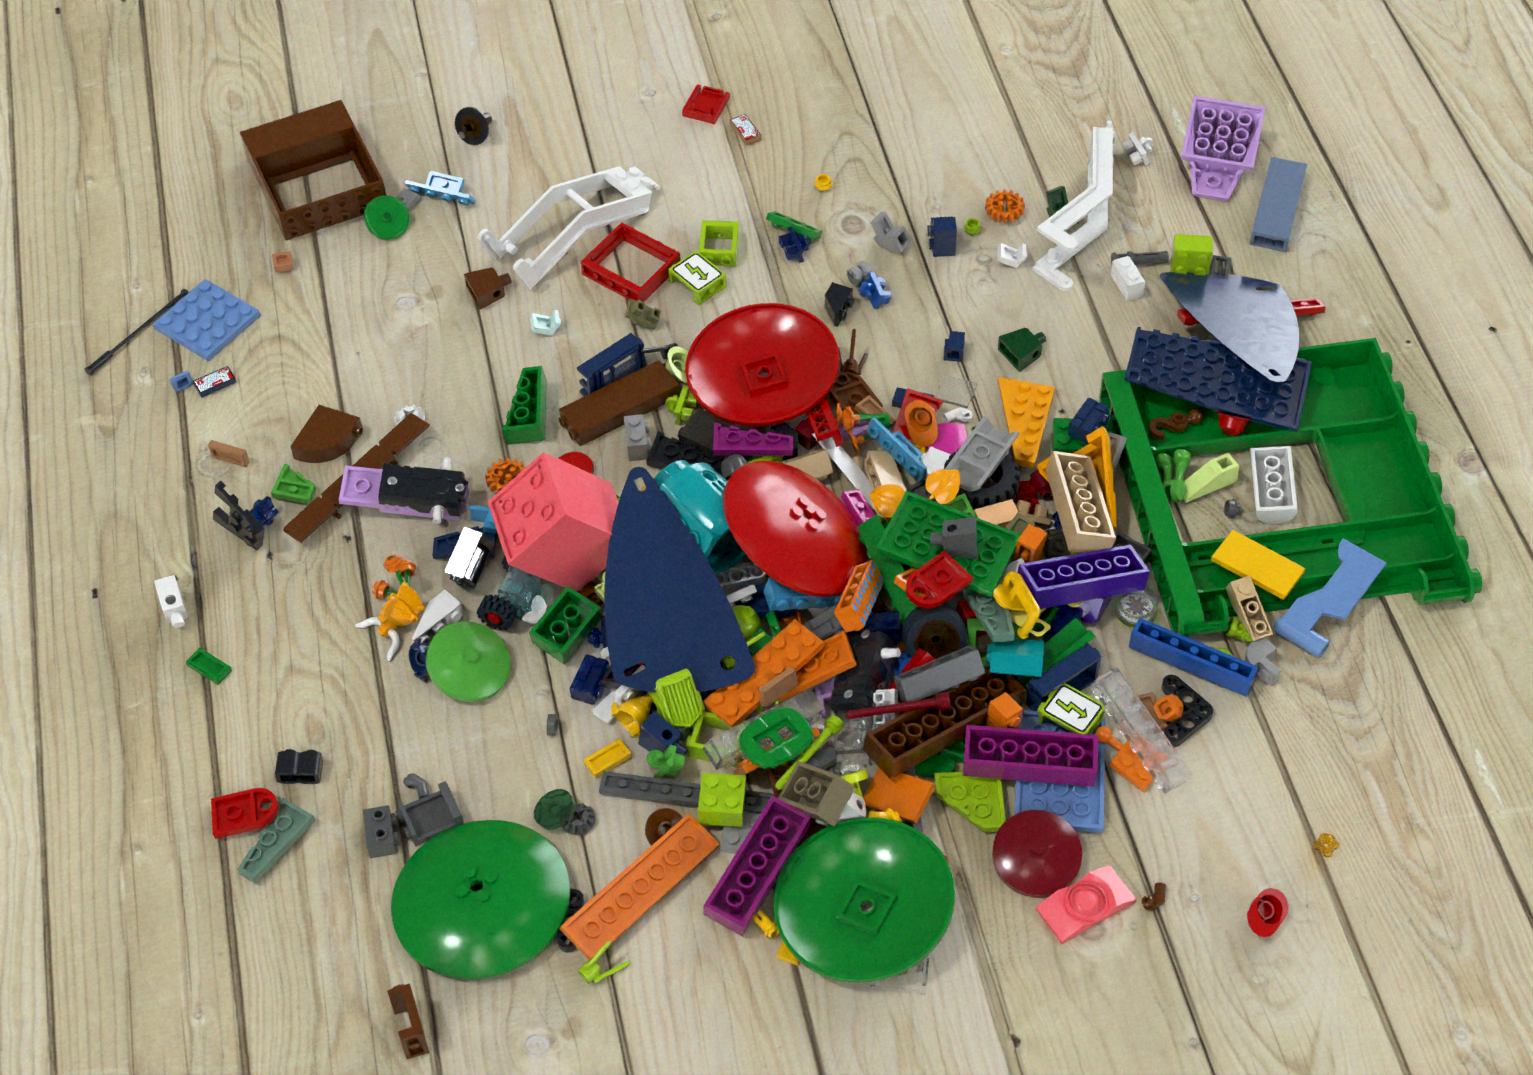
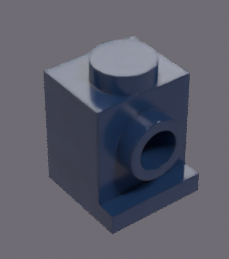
(954, 347)

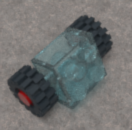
(513, 598)

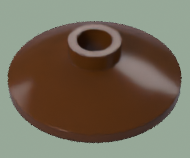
(660, 818)

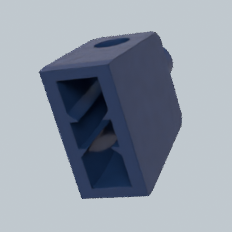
(659, 735)

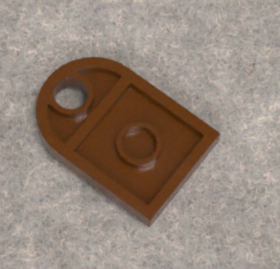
(851, 391)

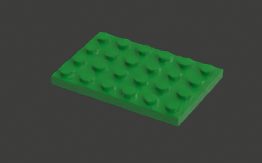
(908, 541)

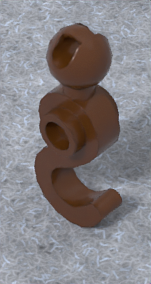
(1177, 423)

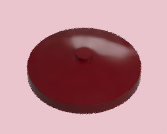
(1037, 853)

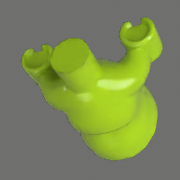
(1237, 630)

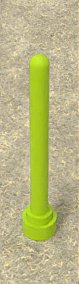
(832, 726)

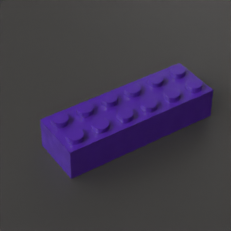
(1085, 576)

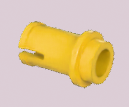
(767, 925)

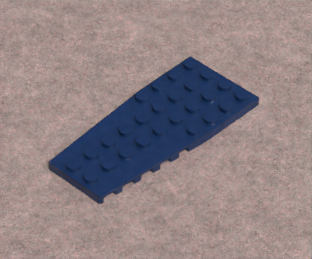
(1216, 378)

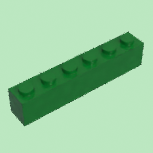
(870, 534)

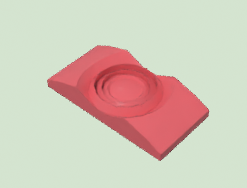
(1085, 903)

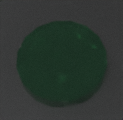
(554, 809)

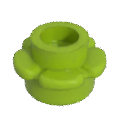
(972, 226)

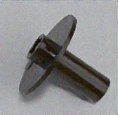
(472, 125)

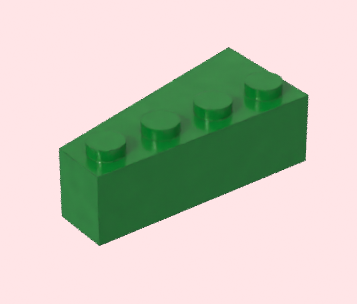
(528, 411)

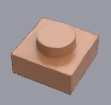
(282, 261)

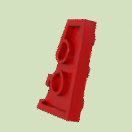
(909, 397)

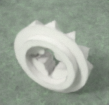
(400, 415)

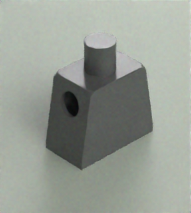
(958, 538)

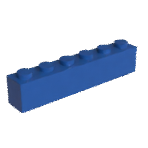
(1193, 656)

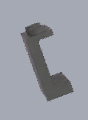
(429, 815)

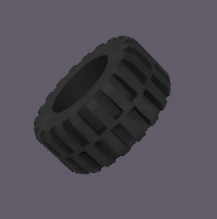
(1007, 479)

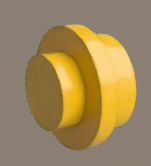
(823, 182)

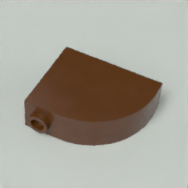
(326, 435)

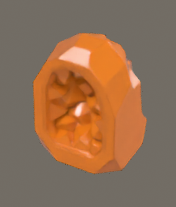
(1169, 708)

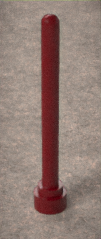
(939, 701)

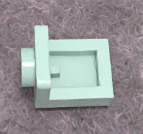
(545, 324)

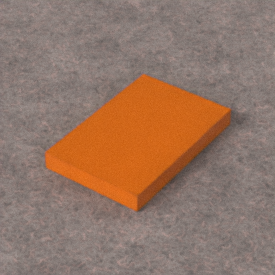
(901, 794)

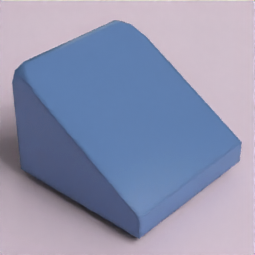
(181, 381)

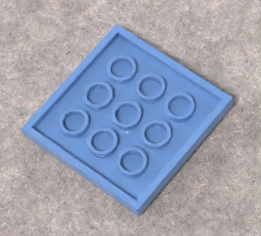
(206, 319)

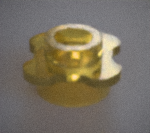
(1328, 839)

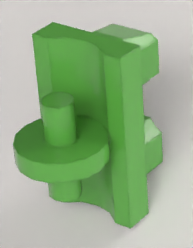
(666, 762)

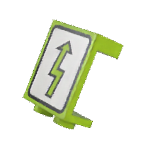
(699, 276)
(1072, 710)

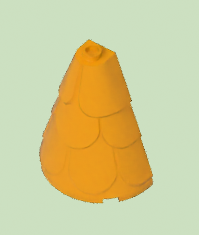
(1100, 453)

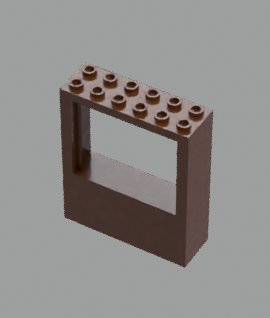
(304, 146)

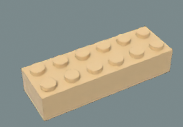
(1079, 502)

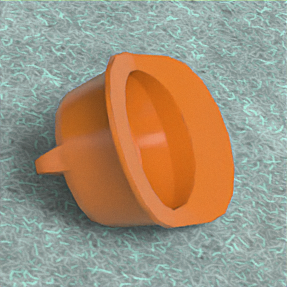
(921, 423)

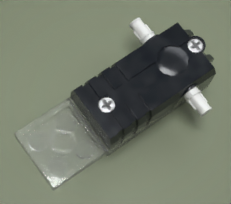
(855, 687)

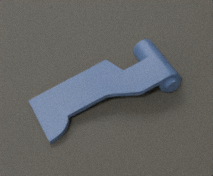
(1334, 600)

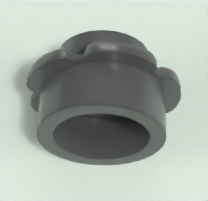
(1232, 508)

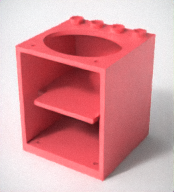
(556, 521)

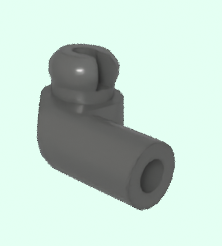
(419, 783)

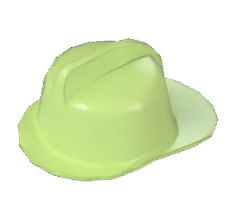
(676, 363)

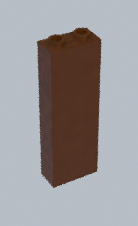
(628, 396)

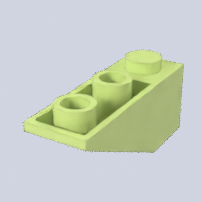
(1211, 477)

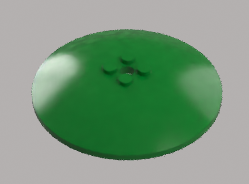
(859, 865)
(488, 929)

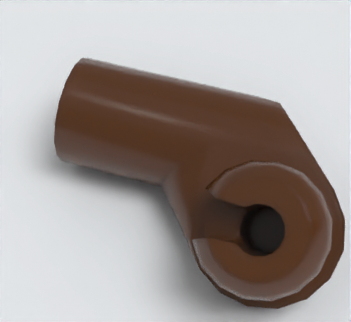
(1157, 899)

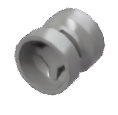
(859, 273)

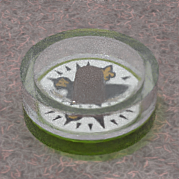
(1136, 605)

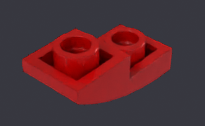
(1027, 493)

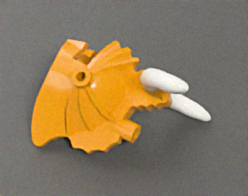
(398, 610)

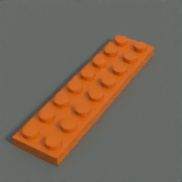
(639, 886)

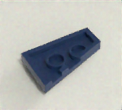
(445, 545)

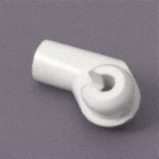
(959, 414)

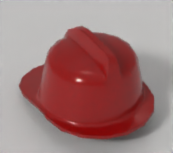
(1231, 425)
(1267, 912)

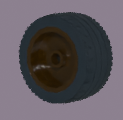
(934, 631)

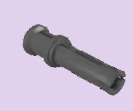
(1143, 258)

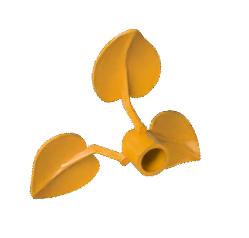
(941, 483)

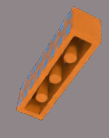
(859, 596)

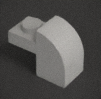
(889, 237)
(1261, 654)

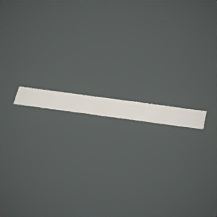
(848, 467)

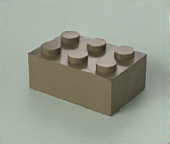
(817, 793)

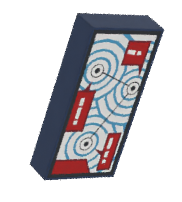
(214, 381)

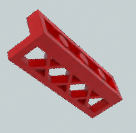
(828, 423)

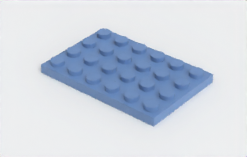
(1074, 803)

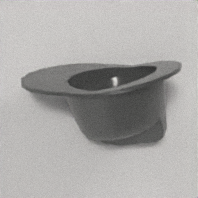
(731, 464)

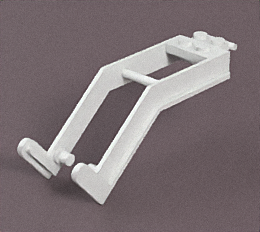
(632, 184)
(1091, 202)

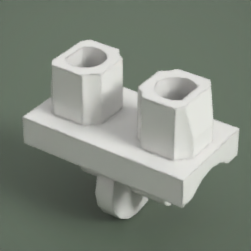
(1140, 147)
(882, 698)

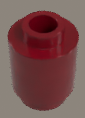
(1041, 485)

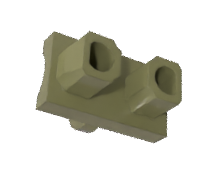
(642, 314)

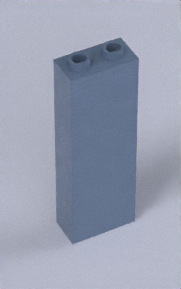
(1278, 204)

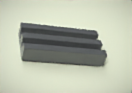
(1220, 259)

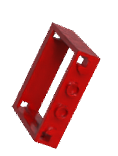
(591, 268)

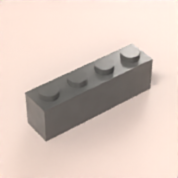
(939, 675)

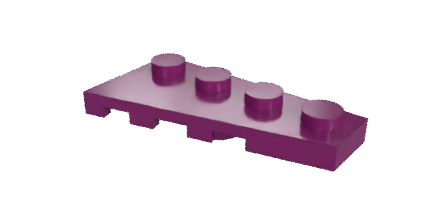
(750, 443)

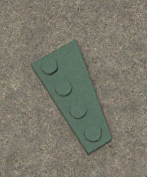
(991, 615)
(275, 840)

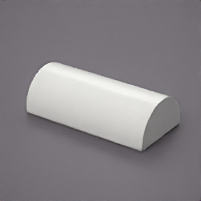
(1273, 484)

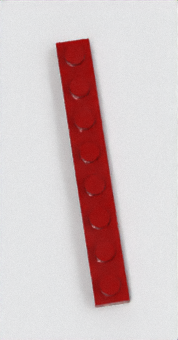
(1301, 307)

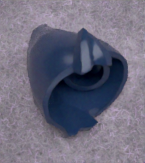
(417, 659)

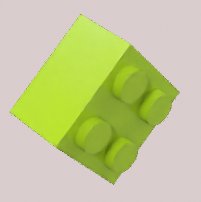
(1191, 254)
(722, 799)

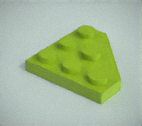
(973, 798)

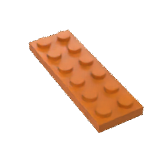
(789, 648)

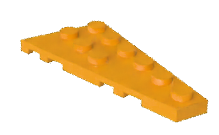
(1025, 411)

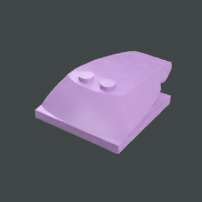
(1220, 144)

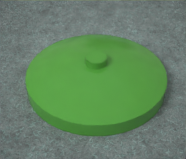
(468, 661)

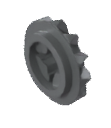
(578, 827)

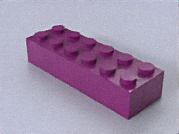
(1030, 755)
(756, 865)

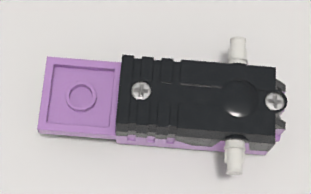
(407, 490)

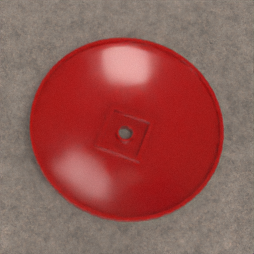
(755, 339)
(765, 515)

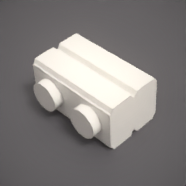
(1127, 278)

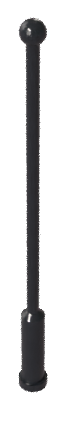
(108, 354)

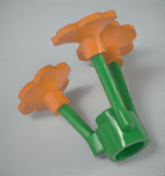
(850, 418)

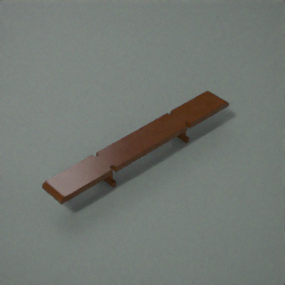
(322, 508)

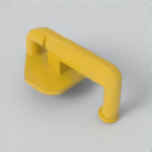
(1018, 599)

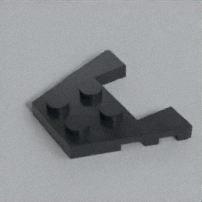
(238, 521)

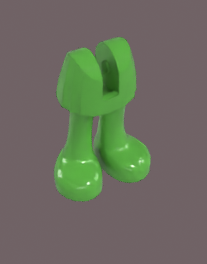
(1174, 488)

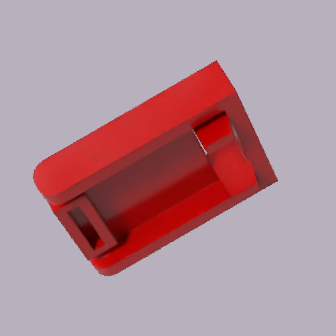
(705, 105)

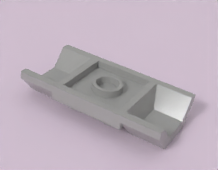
(981, 454)

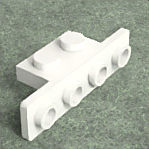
(619, 695)

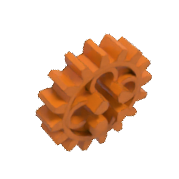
(995, 206)
(495, 481)

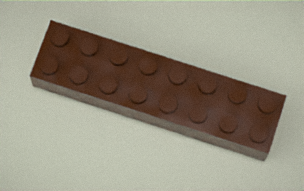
(929, 730)

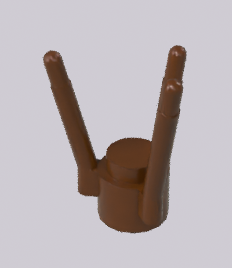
(851, 364)

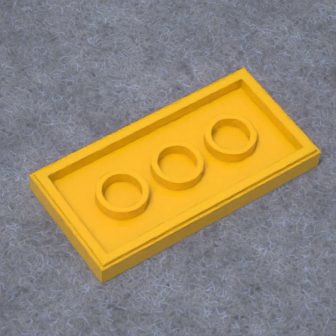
(1263, 565)

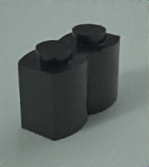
(299, 767)

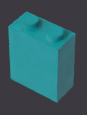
(1016, 657)

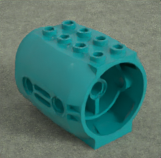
(698, 498)

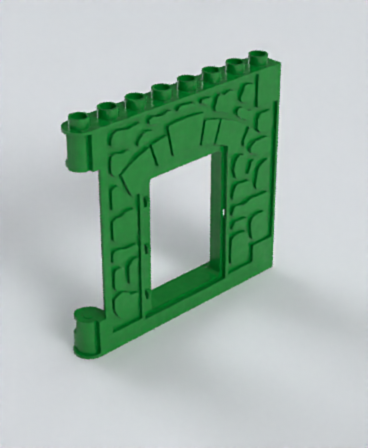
(1372, 465)

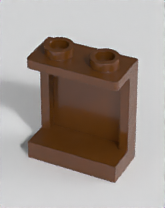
(412, 1038)

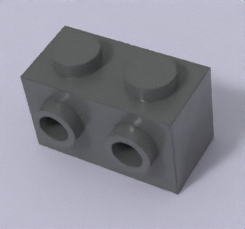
(380, 831)

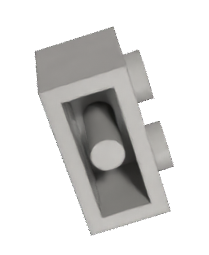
(636, 437)

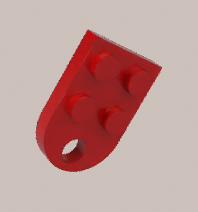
(938, 580)
(242, 812)

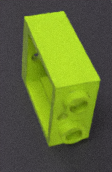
(720, 230)
(695, 748)

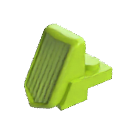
(678, 699)

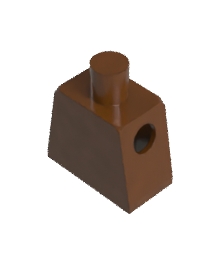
(486, 286)

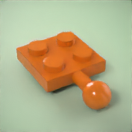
(1126, 760)

